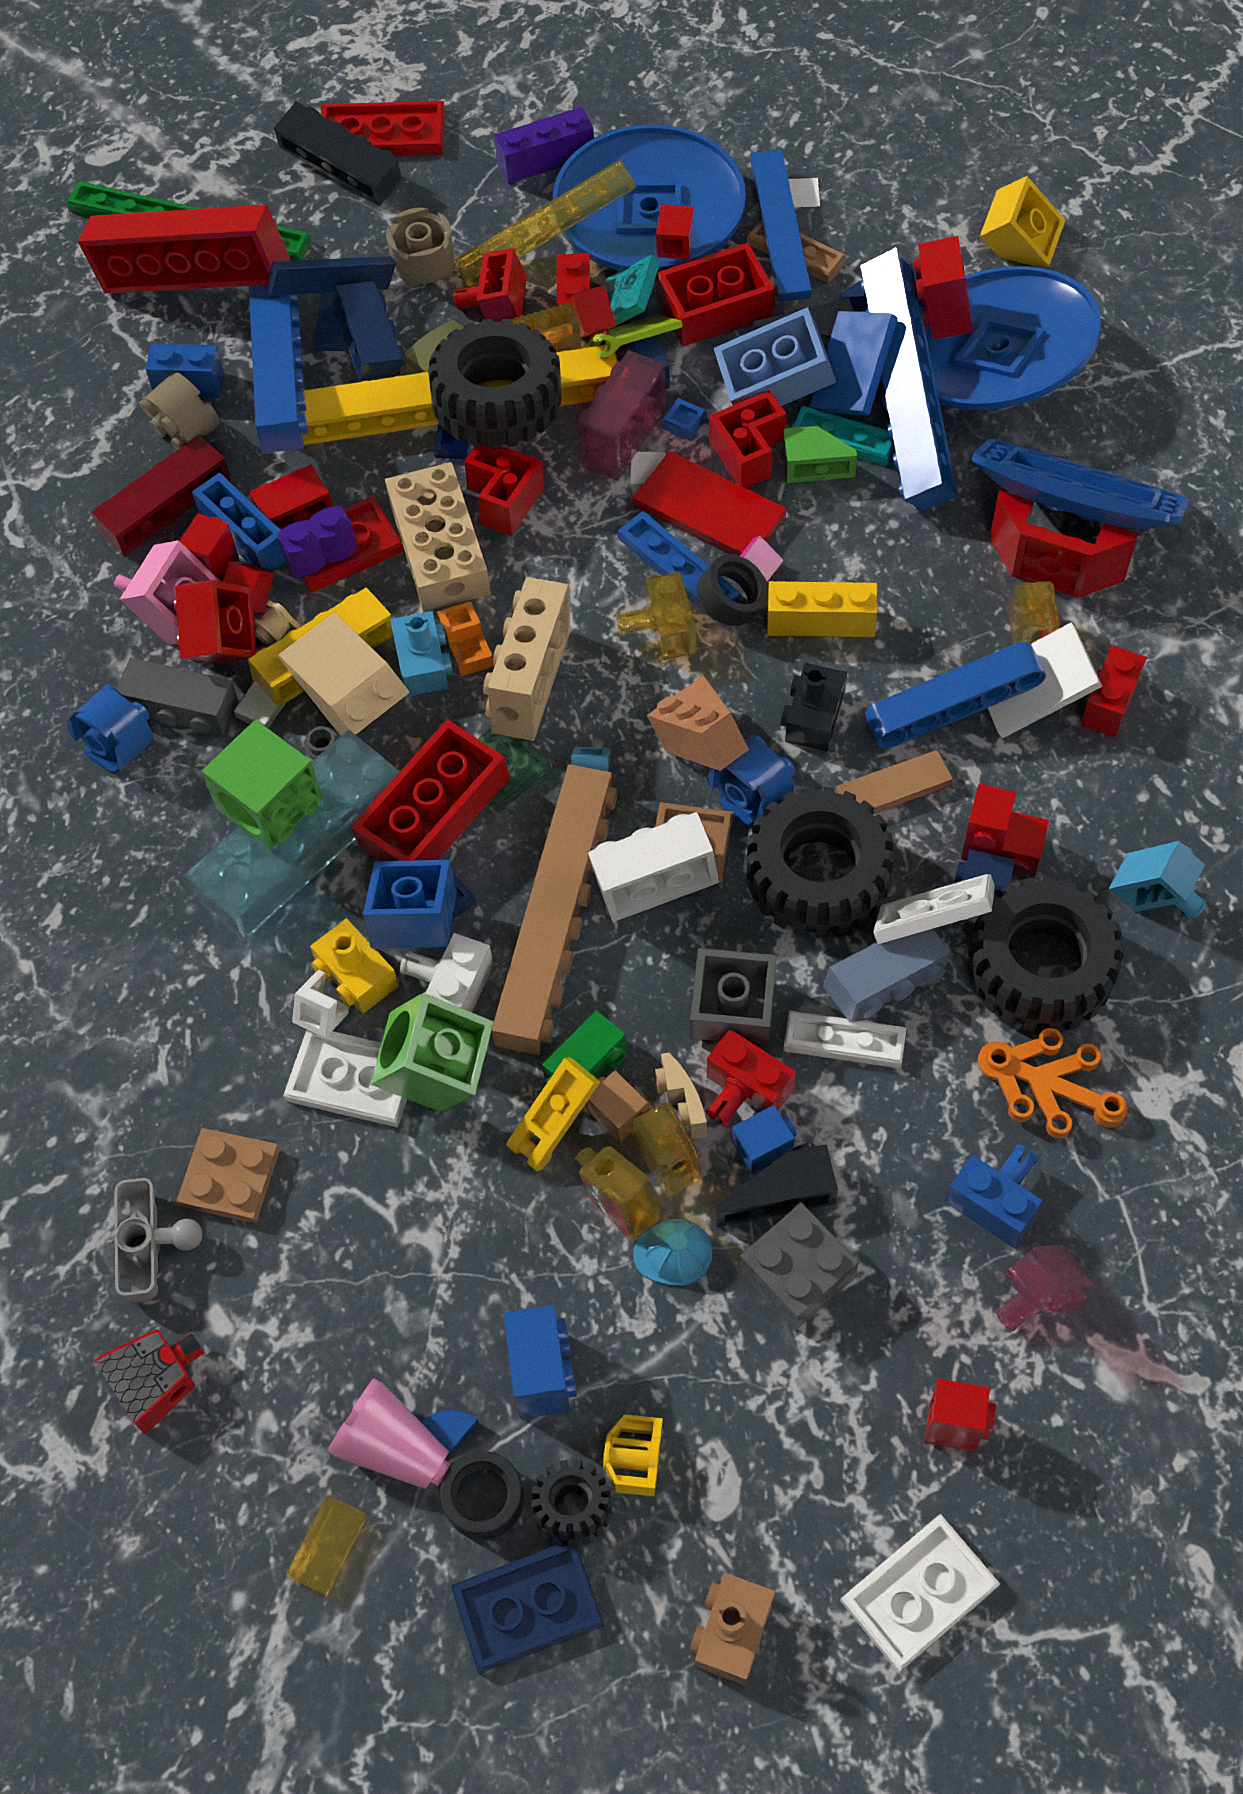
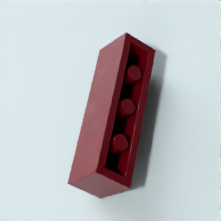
(158, 496)

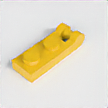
(553, 1113)

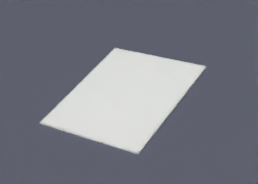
(805, 192)
(643, 465)

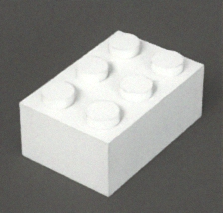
(654, 866)

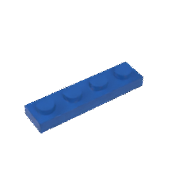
(669, 555)

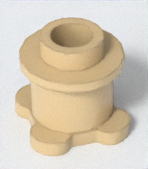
(274, 624)

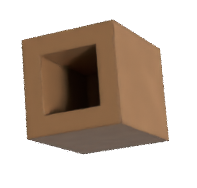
(616, 1105)

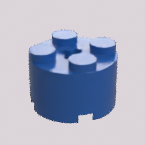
(111, 729)
(753, 781)

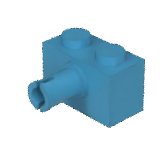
(420, 653)
(1159, 879)

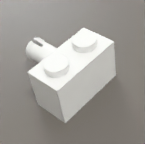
(457, 975)

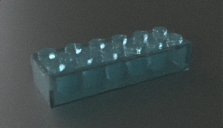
(250, 883)

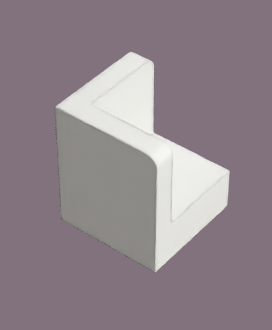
(315, 1009)

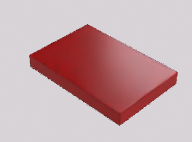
(374, 540)

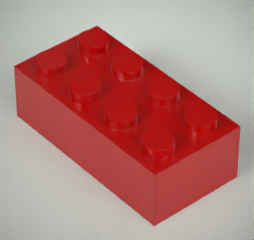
(432, 798)

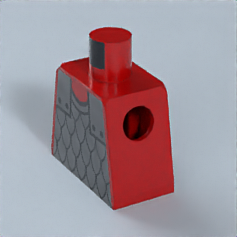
(150, 1375)

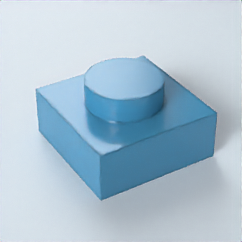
(591, 757)

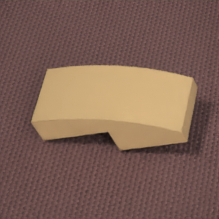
(681, 1091)

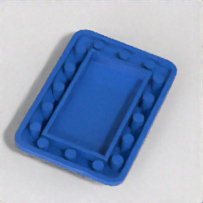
(1078, 488)

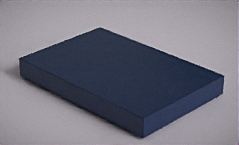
(526, 1606)

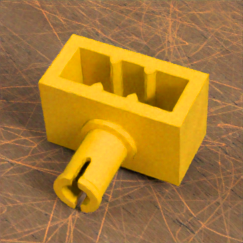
(353, 966)

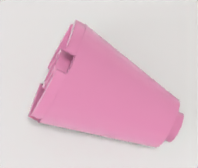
(390, 1440)

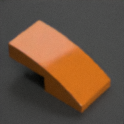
(466, 638)

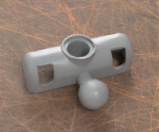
(141, 1262)

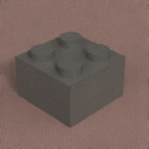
(734, 994)
(798, 1266)

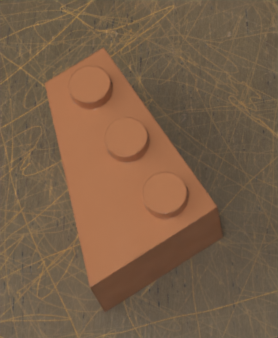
(698, 726)

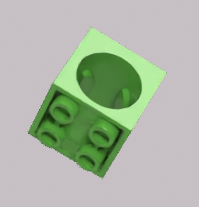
(263, 785)
(432, 1052)

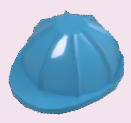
(673, 1253)

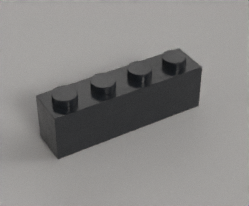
(338, 152)

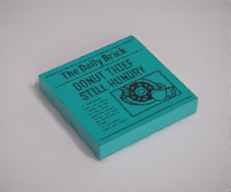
(631, 288)

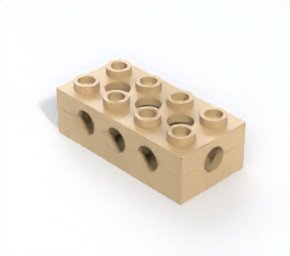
(443, 574)
(528, 658)

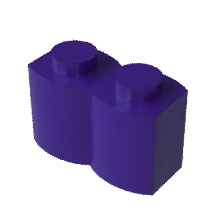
(317, 541)

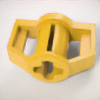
(633, 1454)

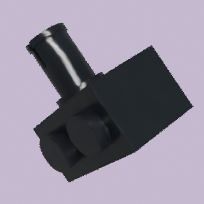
(814, 707)

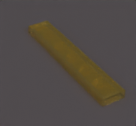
(550, 219)

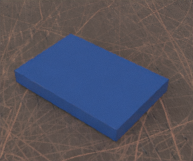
(857, 360)

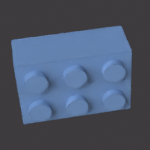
(777, 358)

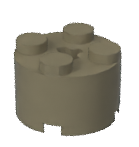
(421, 246)
(179, 411)

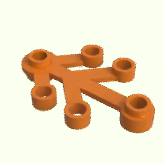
(1046, 1081)

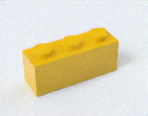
(822, 609)

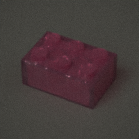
(622, 415)

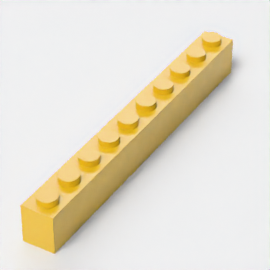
(407, 404)

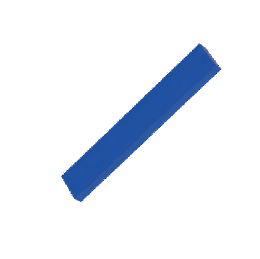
(780, 226)

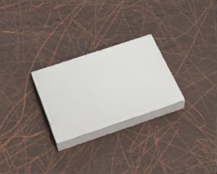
(1067, 679)
(934, 908)
(337, 1077)
(919, 1593)

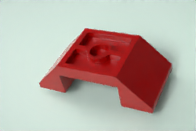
(1066, 561)

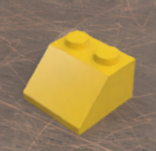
(1023, 224)

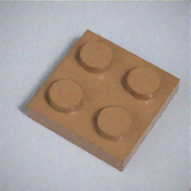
(228, 1175)

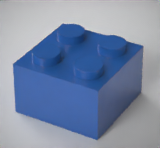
(410, 904)
(536, 1352)

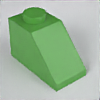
(816, 455)

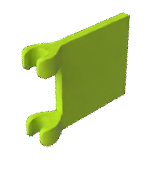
(632, 332)

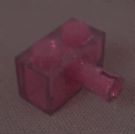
(1045, 1282)

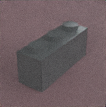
(179, 695)

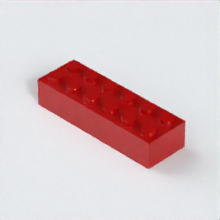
(183, 248)

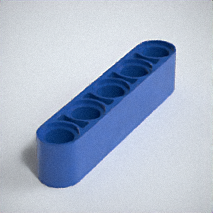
(954, 695)

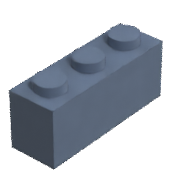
(886, 973)

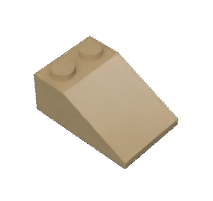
(343, 675)

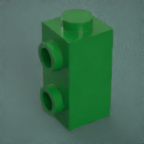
(593, 1046)

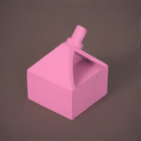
(153, 586)

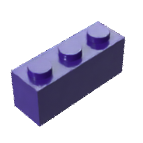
(541, 144)

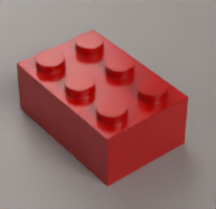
(715, 293)

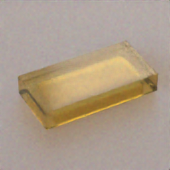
(326, 1545)

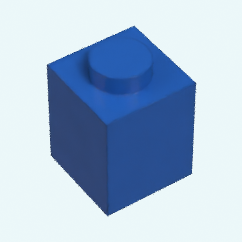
(763, 1138)

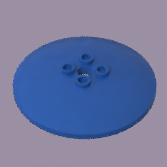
(668, 169)
(1042, 322)

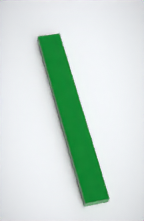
(101, 200)

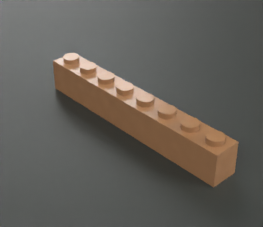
(553, 912)

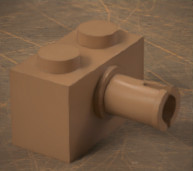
(733, 1628)

